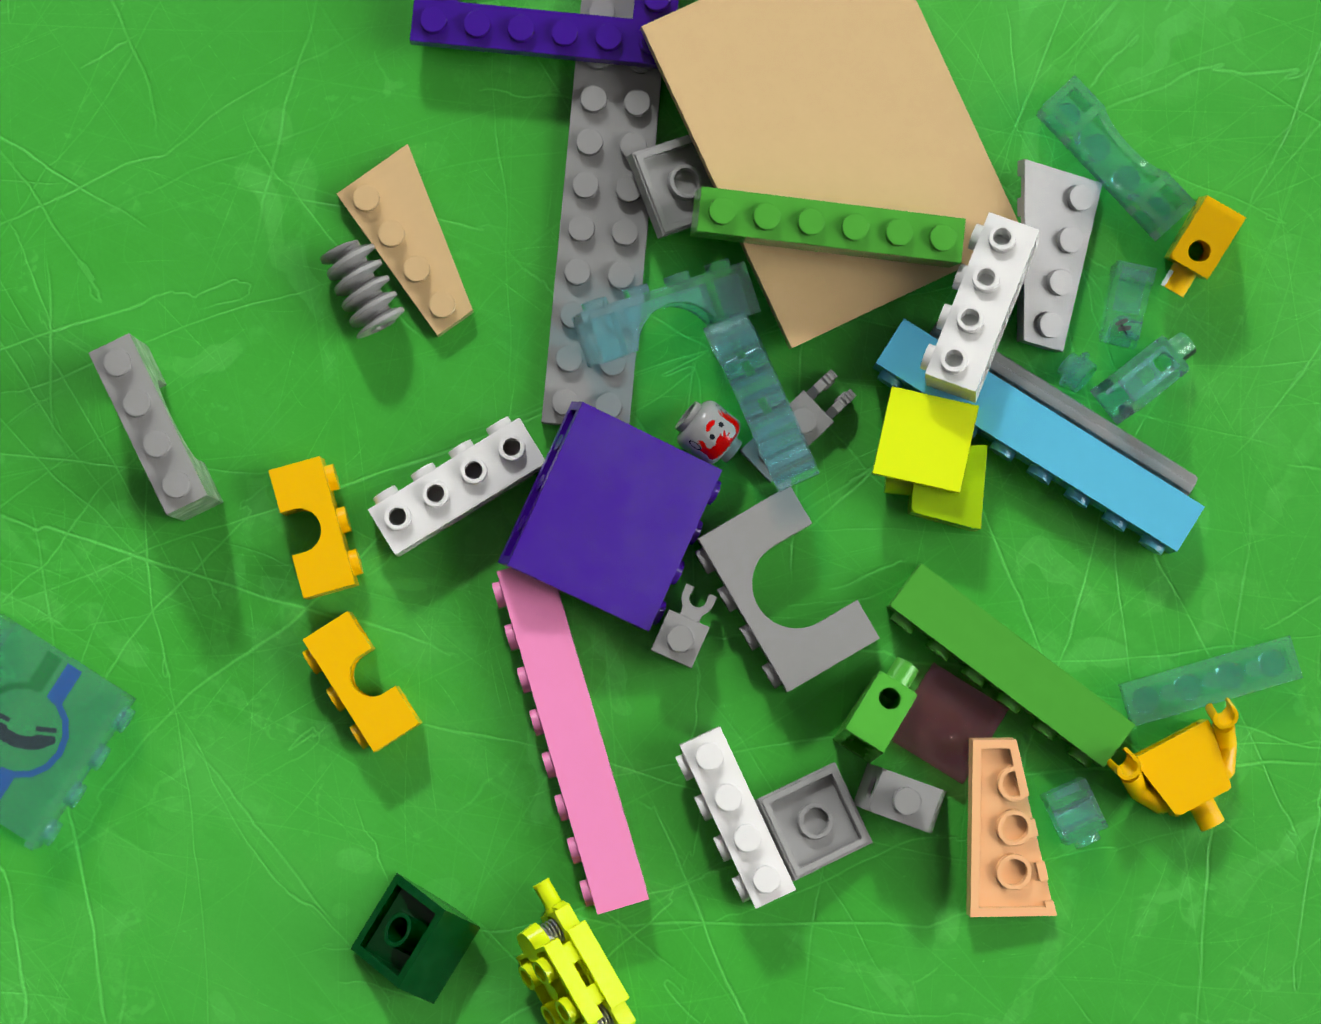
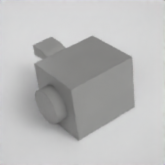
(682, 633)

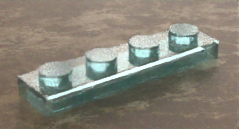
(1210, 680)

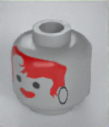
(709, 432)

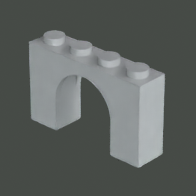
(134, 389)
(791, 653)

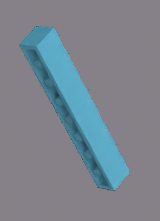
(1055, 450)

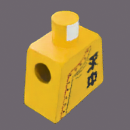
(1214, 229)

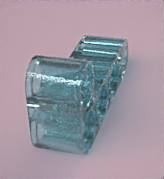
(762, 400)

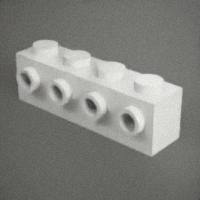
(981, 306)
(457, 486)
(735, 812)

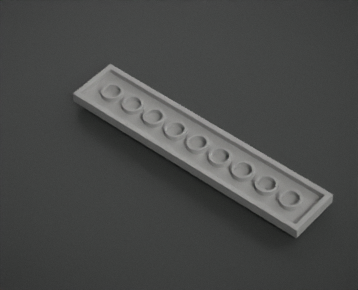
(600, 222)

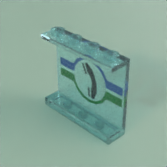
(51, 731)

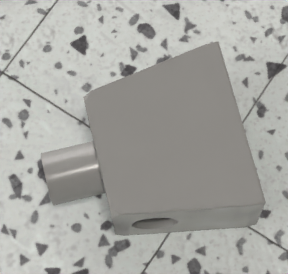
(899, 798)

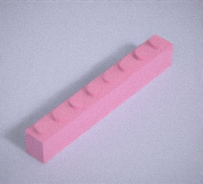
(573, 740)

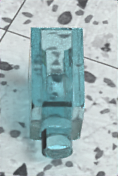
(1144, 376)

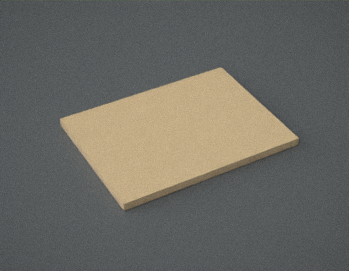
(830, 110)

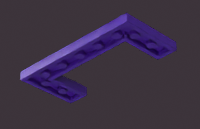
(538, 32)

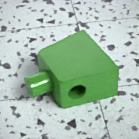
(869, 724)

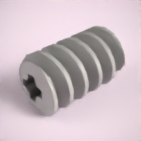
(361, 287)

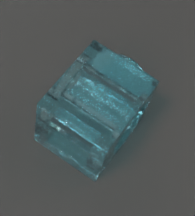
(1074, 812)

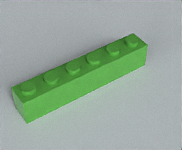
(827, 227)
(1010, 666)

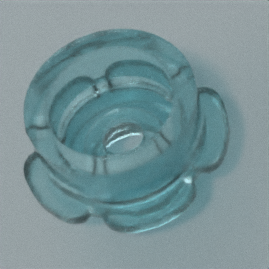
(1076, 371)

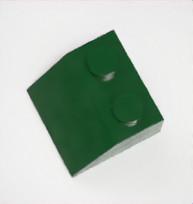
(415, 939)

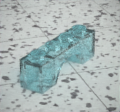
(1090, 136)
(614, 328)

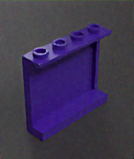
(611, 516)

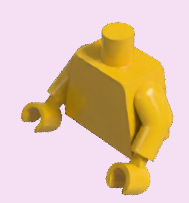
(1185, 768)

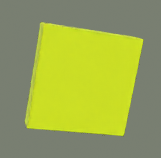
(925, 440)

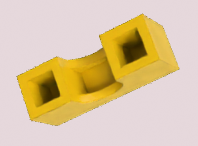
(330, 563)
(335, 652)

